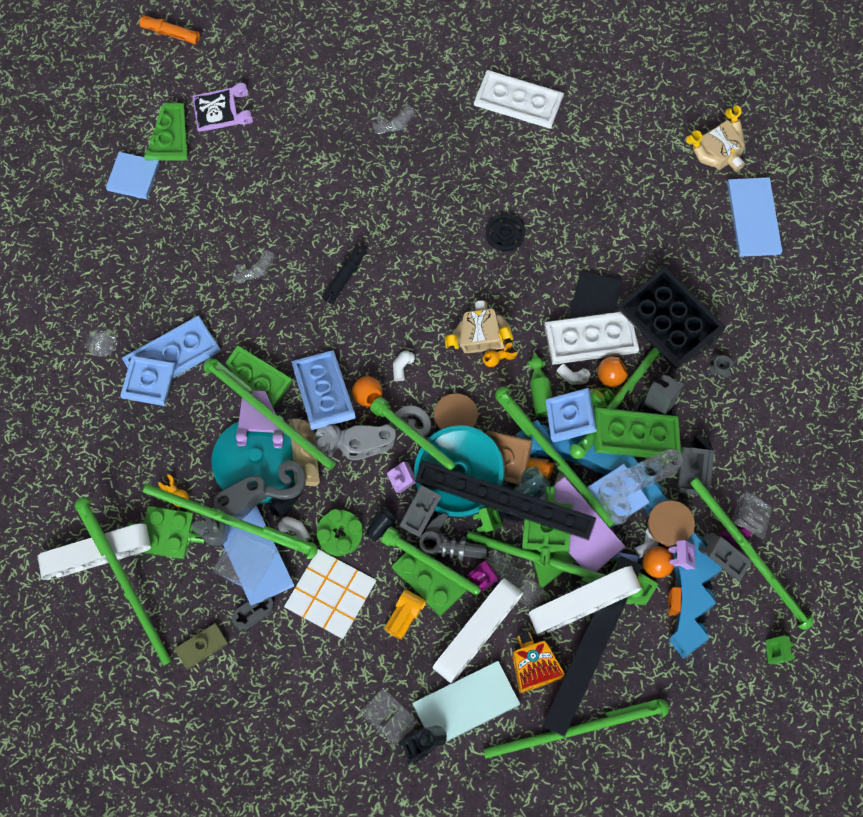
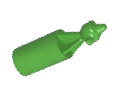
(539, 386)

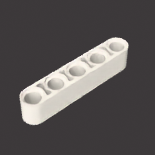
(85, 554)
(585, 600)
(477, 630)

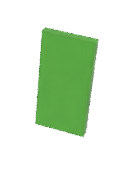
(635, 433)

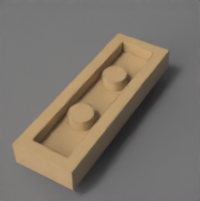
(303, 457)

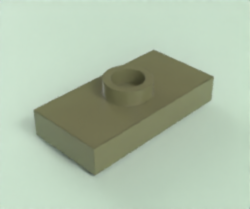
(201, 646)

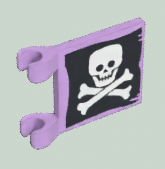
(219, 109)

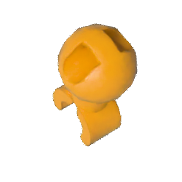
(494, 357)
(173, 489)

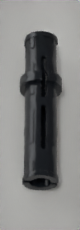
(349, 267)

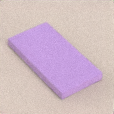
(603, 542)

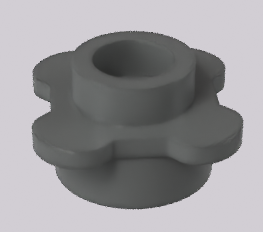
(721, 360)

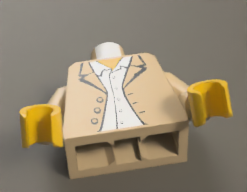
(722, 144)
(480, 331)

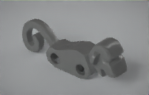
(242, 500)

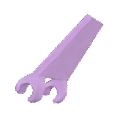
(253, 420)

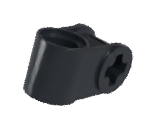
(420, 745)

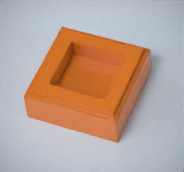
(674, 601)

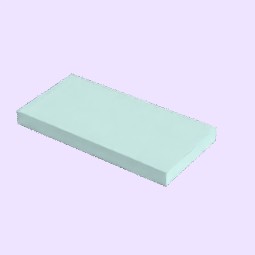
(468, 702)

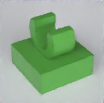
(490, 519)
(779, 650)

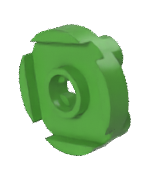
(335, 520)

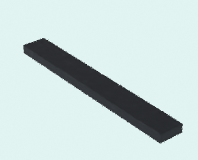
(506, 500)
(586, 661)

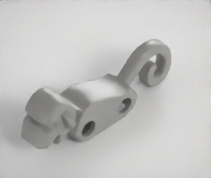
(368, 438)

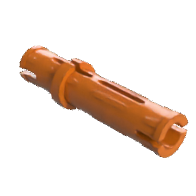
(161, 27)

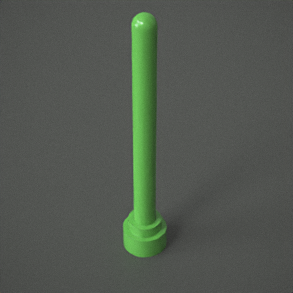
(381, 408)
(393, 538)

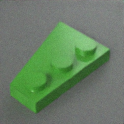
(169, 135)
(258, 375)
(428, 583)

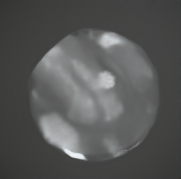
(101, 341)

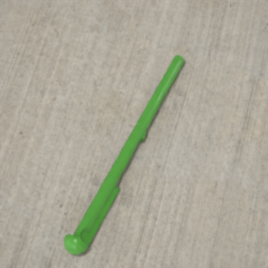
(215, 367)
(530, 429)
(580, 450)
(271, 534)
(105, 548)
(588, 575)
(805, 621)
(612, 718)

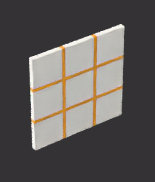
(330, 594)

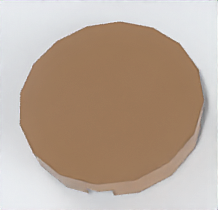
(455, 411)
(670, 523)

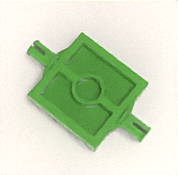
(169, 532)
(544, 538)

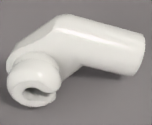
(400, 362)
(574, 377)
(648, 543)

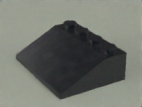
(671, 318)

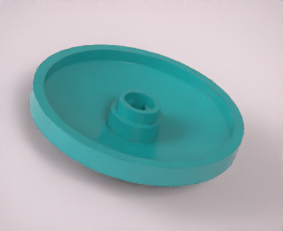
(473, 455)
(257, 458)

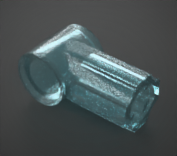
(532, 483)

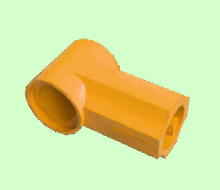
(404, 614)

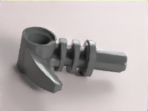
(446, 546)

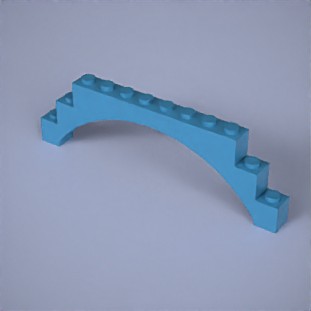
(694, 597)

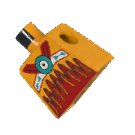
(534, 664)

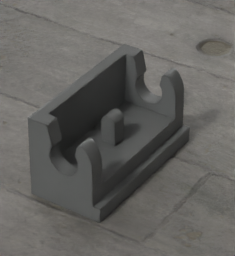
(663, 399)
(695, 464)
(420, 511)
(725, 556)

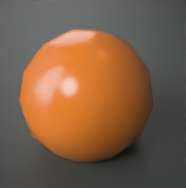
(612, 371)
(367, 390)
(657, 562)

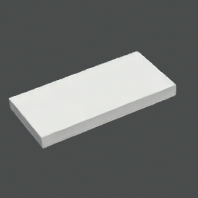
(518, 99)
(590, 338)

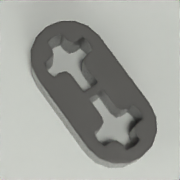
(255, 617)

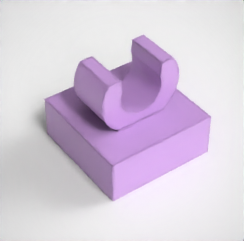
(401, 477)
(685, 555)

